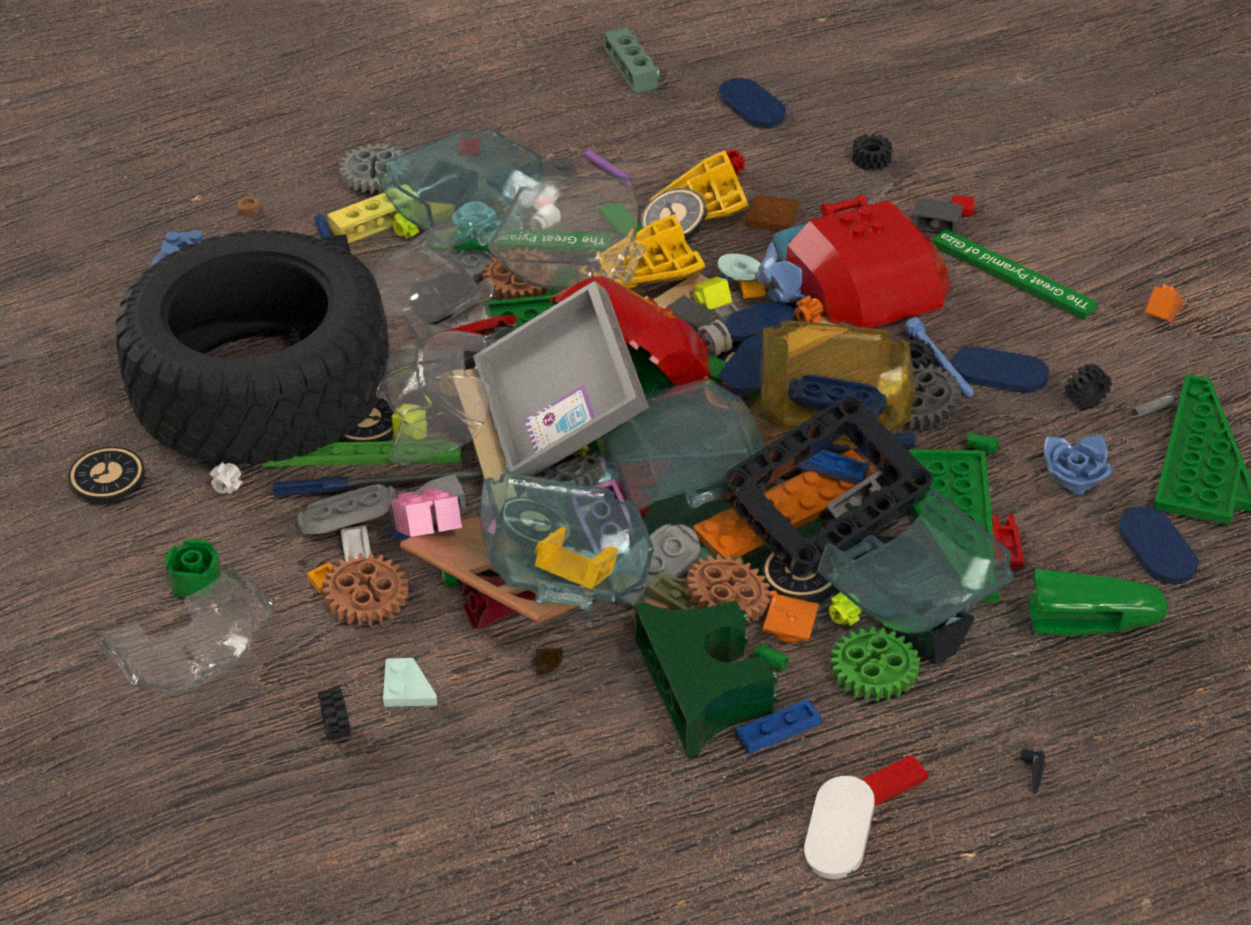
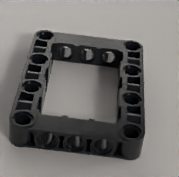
(845, 417)

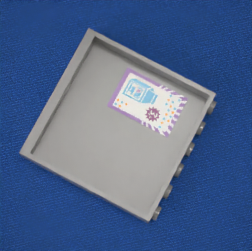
(560, 381)

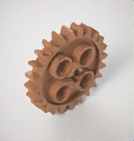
(507, 284)
(724, 581)
(365, 589)

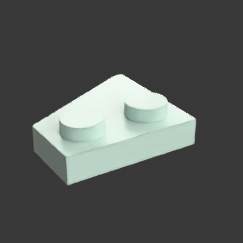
(406, 684)

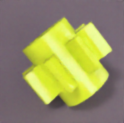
(404, 227)
(844, 610)

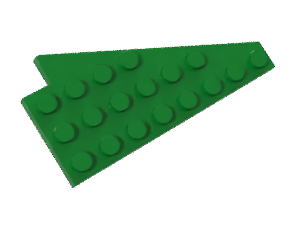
(1202, 463)
(964, 482)

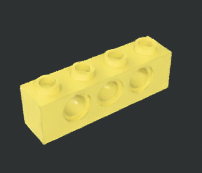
(363, 218)

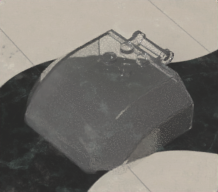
(570, 231)

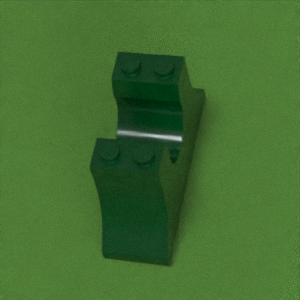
(693, 670)

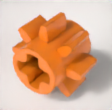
(809, 310)

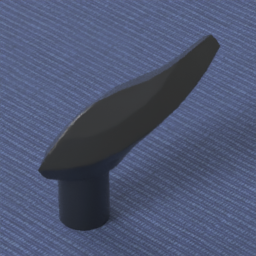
(1037, 769)

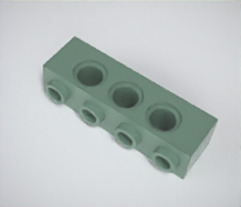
(631, 60)

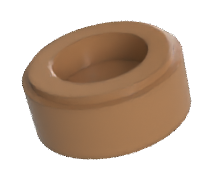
(248, 206)

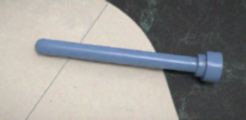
(916, 329)

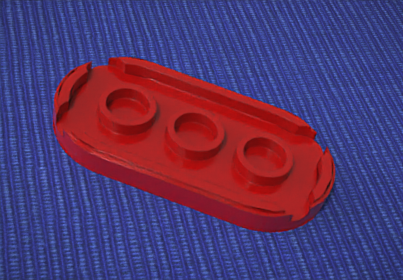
(487, 326)

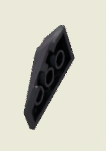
(940, 641)

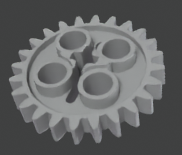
(359, 166)

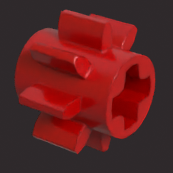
(736, 160)

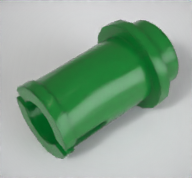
(983, 443)
(772, 656)

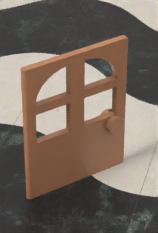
(463, 555)

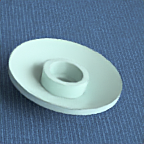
(738, 266)

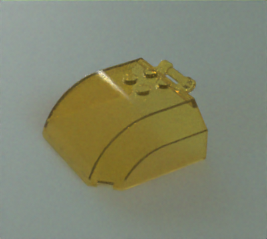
(837, 353)

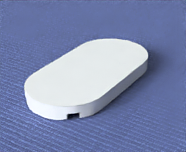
(839, 827)

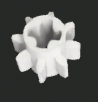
(226, 478)

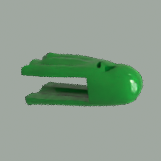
(1090, 604)

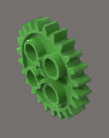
(874, 664)

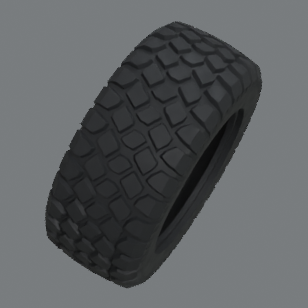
(260, 403)

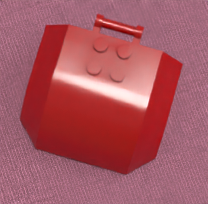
(869, 264)
(669, 339)

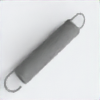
(1153, 406)

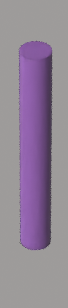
(605, 164)

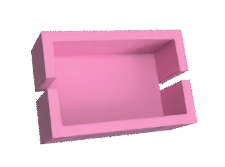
(417, 513)

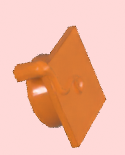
(790, 618)

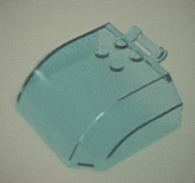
(461, 182)
(680, 444)
(527, 509)
(924, 574)

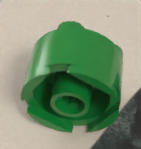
(192, 567)

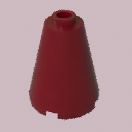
(485, 610)

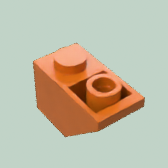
(1164, 303)

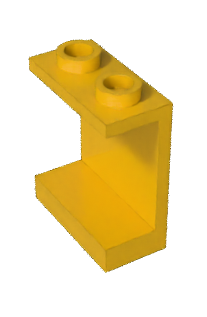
(571, 565)

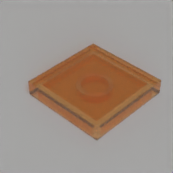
(772, 213)

